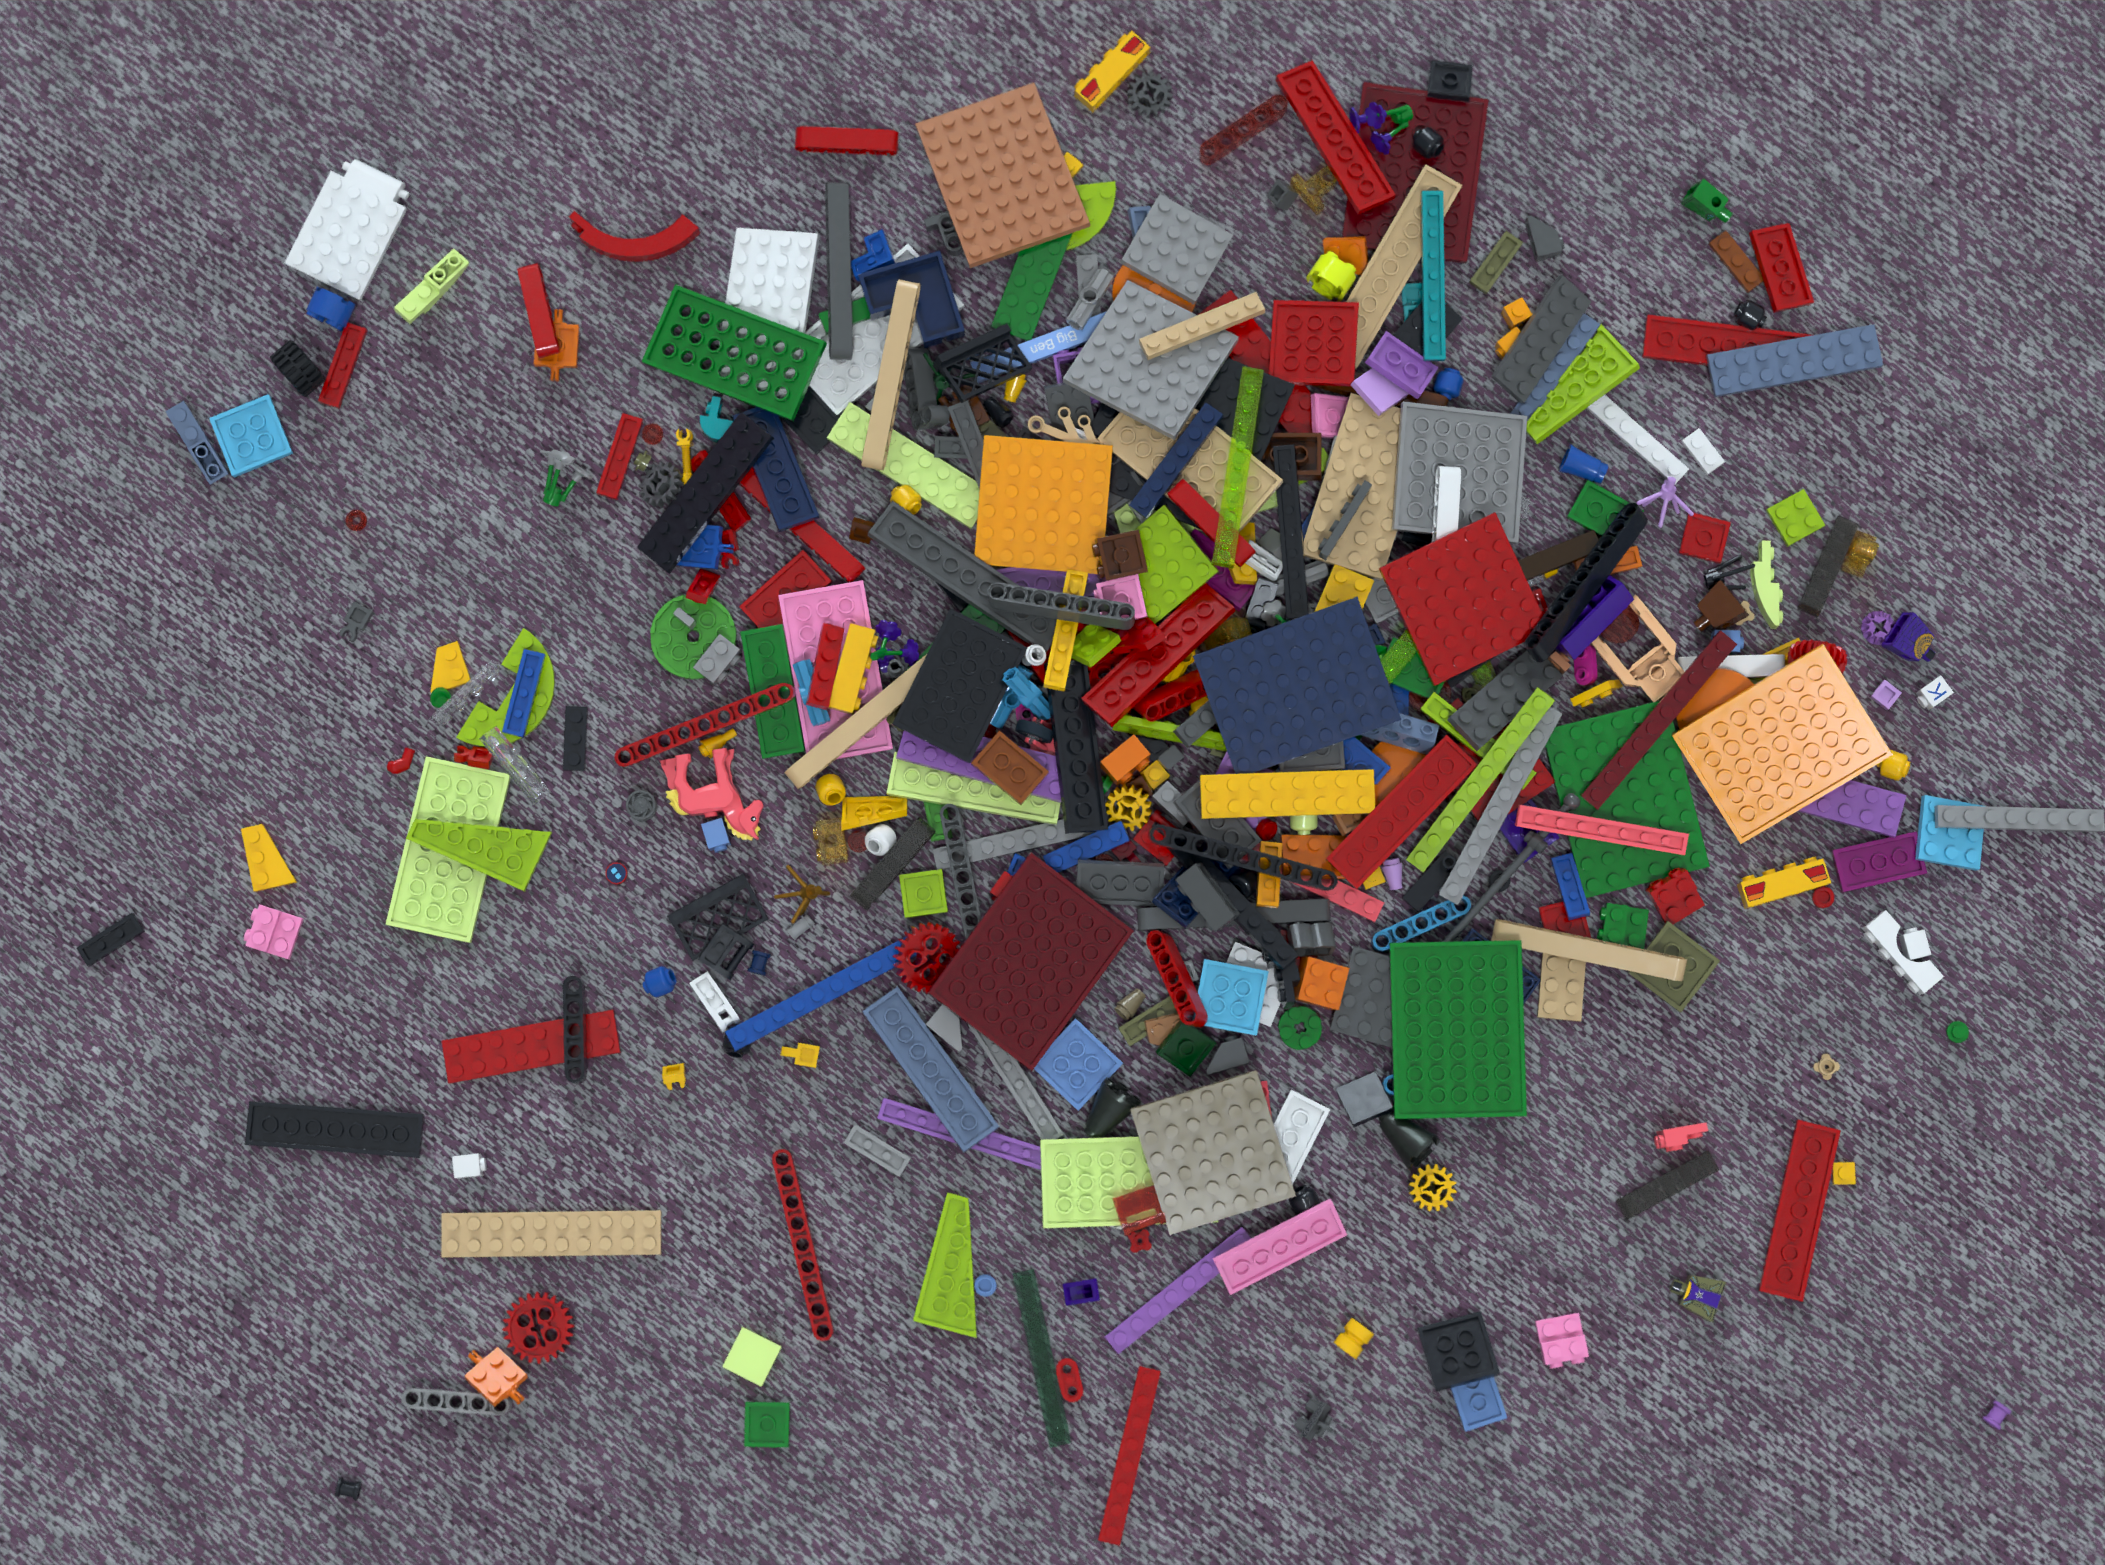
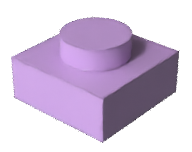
(1885, 694)

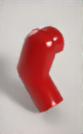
(402, 764)

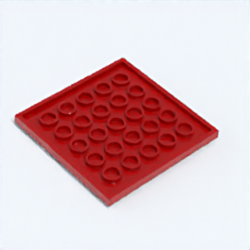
(1463, 598)

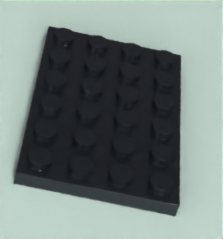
(959, 686)

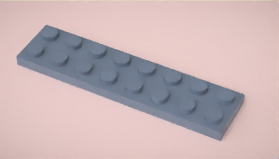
(1794, 360)
(930, 1069)

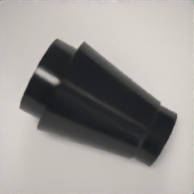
(998, 412)

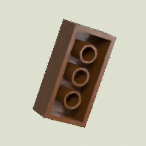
(1307, 453)

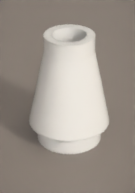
(1034, 655)

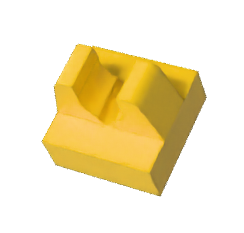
(673, 1074)

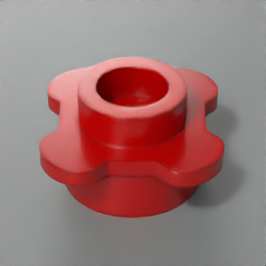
(1144, 1245)

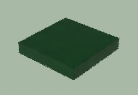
(1186, 1048)

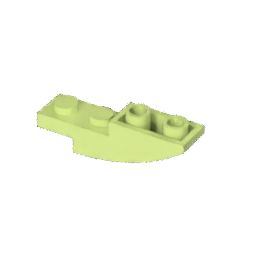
(433, 286)
(1766, 593)

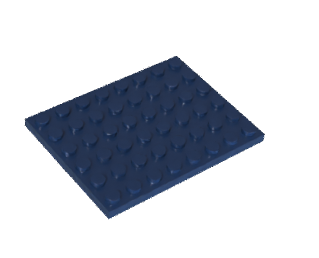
(1297, 687)

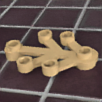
(1072, 435)

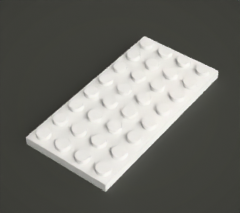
(774, 281)
(848, 380)

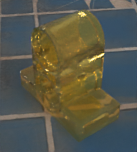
(1317, 182)
(1860, 554)

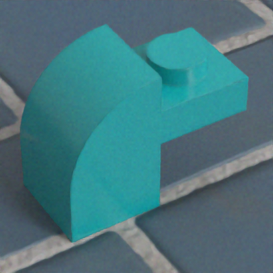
(712, 425)

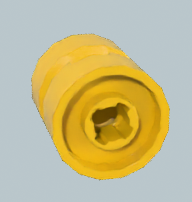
(1353, 1338)

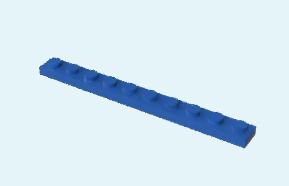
(813, 997)

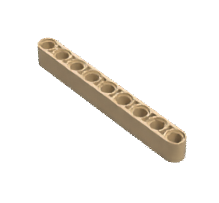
(891, 375)
(852, 729)
(1591, 950)

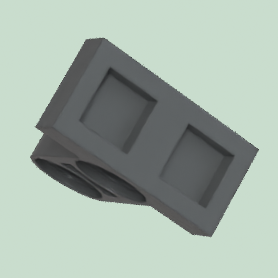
(947, 235)

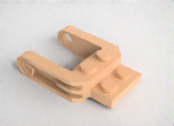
(1654, 671)

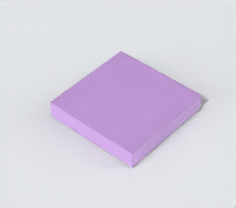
(1378, 391)

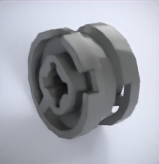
(641, 805)

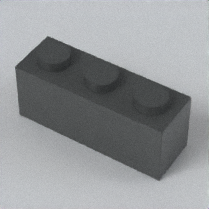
(1207, 897)

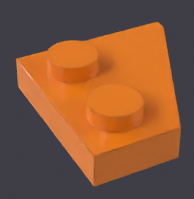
(1349, 250)

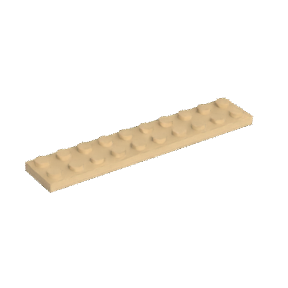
(1395, 258)
(551, 1233)

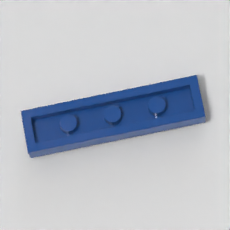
(523, 693)
(1087, 847)

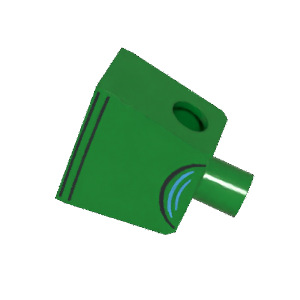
(1707, 201)

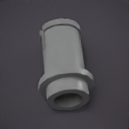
(800, 926)

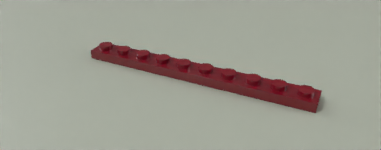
(1658, 720)

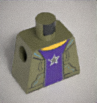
(1699, 1295)

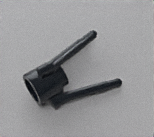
(1713, 575)

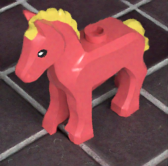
(712, 797)

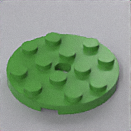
(670, 635)

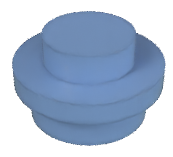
(985, 1285)

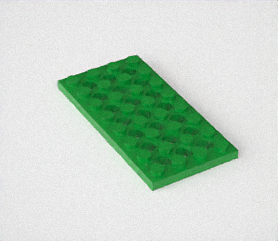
(729, 385)

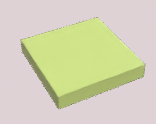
(752, 1356)

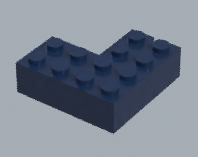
(936, 308)

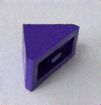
(1081, 1292)

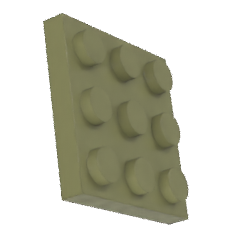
(1698, 967)

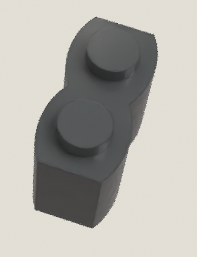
(1311, 939)

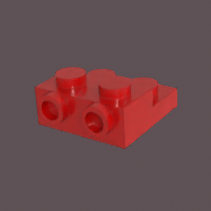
(1675, 896)

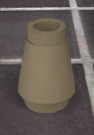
(1129, 1005)

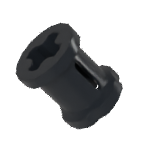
(348, 1488)

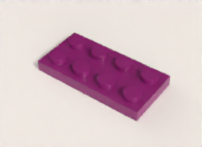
(1222, 582)
(1877, 862)

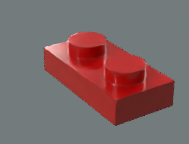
(702, 586)

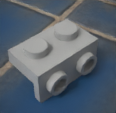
(718, 660)

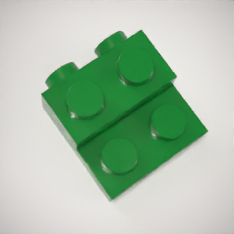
(1623, 925)

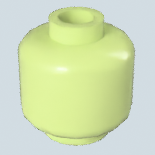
(1304, 823)

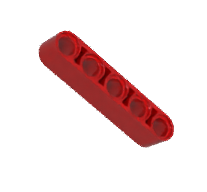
(846, 140)
(538, 310)
(1205, 517)
(1171, 696)
(1184, 984)

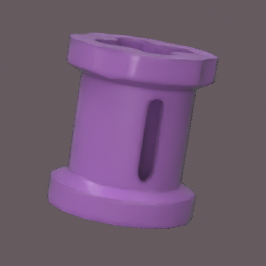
(1996, 1415)

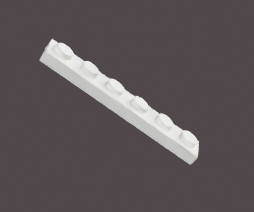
(1637, 438)

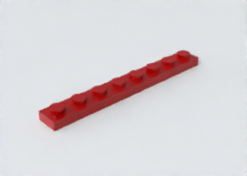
(1129, 1455)

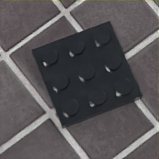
(1458, 1351)

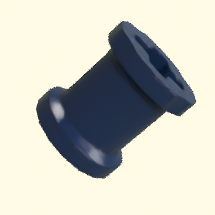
(759, 963)

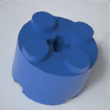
(330, 307)

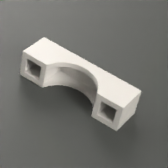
(1883, 933)

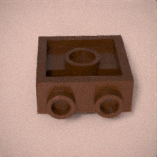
(1120, 555)

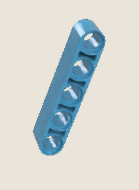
(1411, 929)

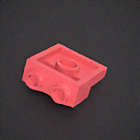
(1674, 1138)

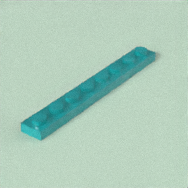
(1433, 276)

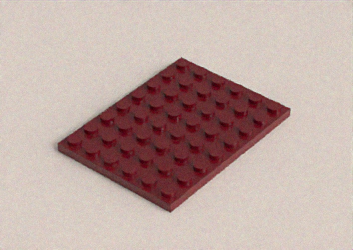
(1463, 135)
(1030, 961)

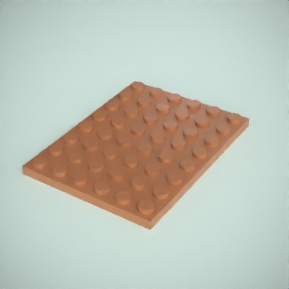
(1002, 175)

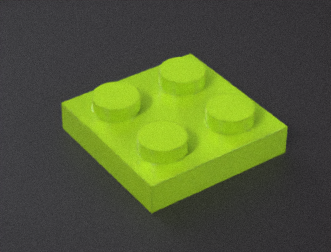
(1795, 517)
(1093, 644)
(923, 893)

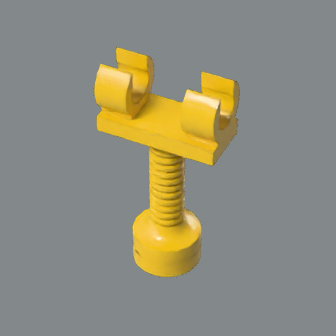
(685, 444)

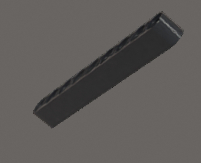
(1585, 582)
(1253, 857)

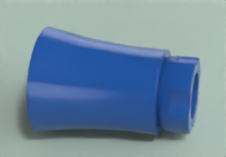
(1583, 465)

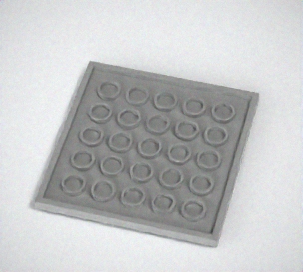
(1155, 390)
(1481, 443)

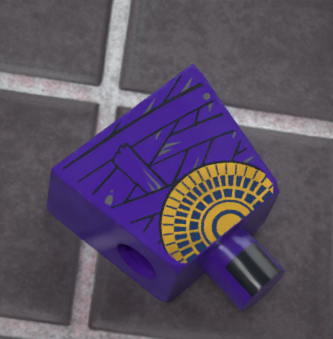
(1910, 638)

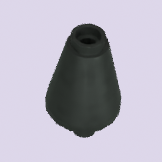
(1109, 1108)

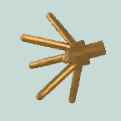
(807, 893)

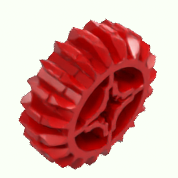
(1801, 648)

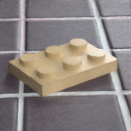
(1561, 988)

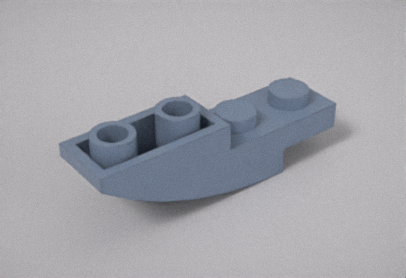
(197, 442)

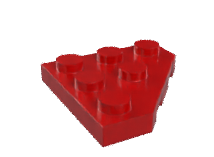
(1142, 636)

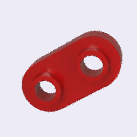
(1069, 1380)

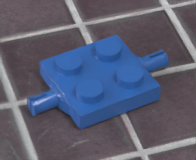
(706, 549)

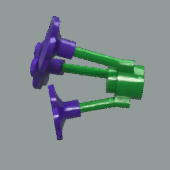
(1376, 116)

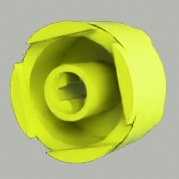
(1331, 276)

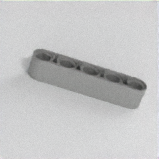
(446, 1402)

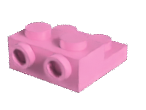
(1123, 590)
(273, 931)
(1561, 1340)

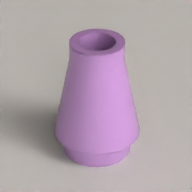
(1393, 873)

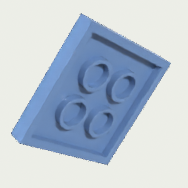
(1077, 1064)

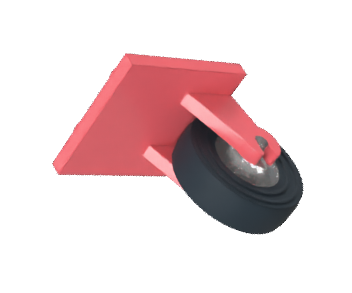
(1037, 734)

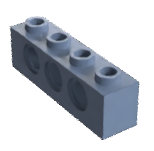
(1408, 734)

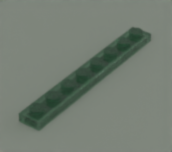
(1041, 1358)

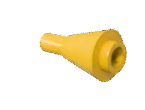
(715, 742)

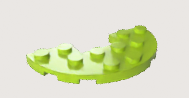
(1098, 203)
(484, 718)

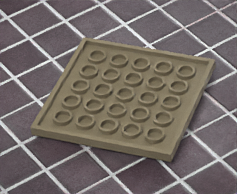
(1213, 1152)

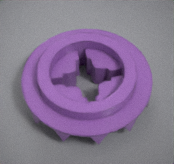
(1868, 626)

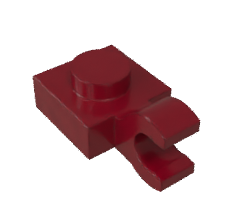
(1126, 851)

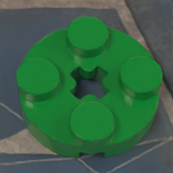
(1304, 1039)

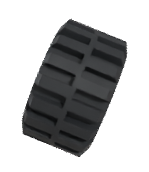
(297, 368)

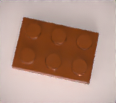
(1010, 768)

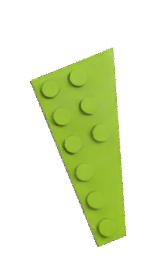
(1586, 380)
(492, 850)
(948, 1284)

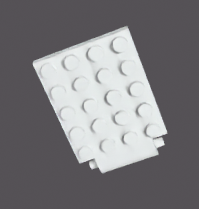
(349, 228)

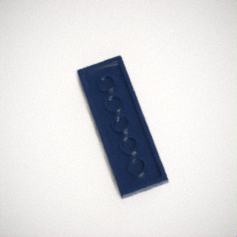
(781, 475)

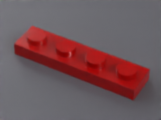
(342, 365)
(619, 456)
(732, 509)
(825, 666)

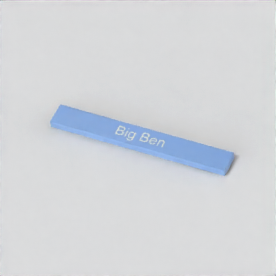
(1044, 346)

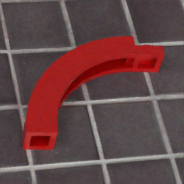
(639, 249)

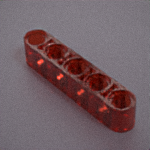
(1249, 121)

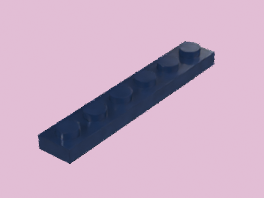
(1176, 460)

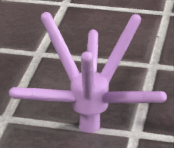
(1666, 493)

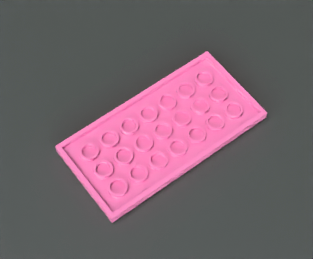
(802, 620)

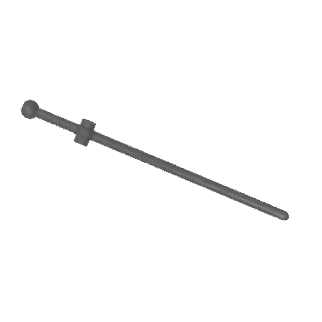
(1534, 842)

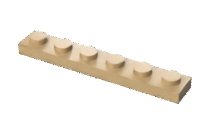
(1201, 326)

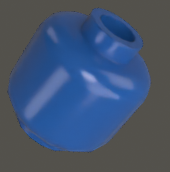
(1448, 383)
(659, 981)

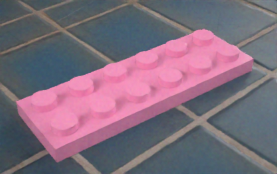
(1280, 1246)

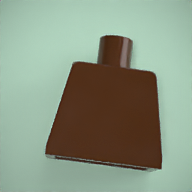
(1719, 609)

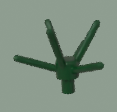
(940, 381)

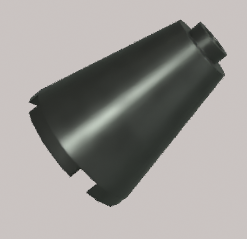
(1408, 1139)

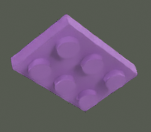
(1401, 365)

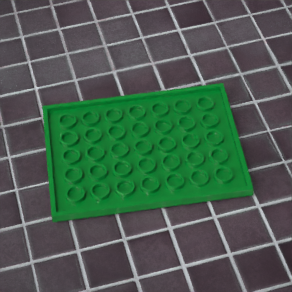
(1651, 796)
(1458, 1029)

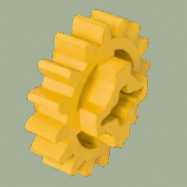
(1129, 817)
(1430, 1177)

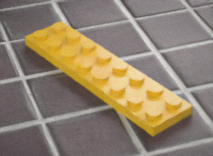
(1287, 794)

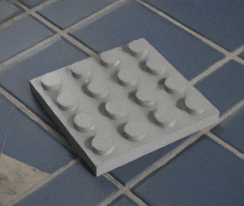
(1176, 249)

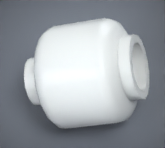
(880, 839)

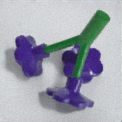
(890, 631)

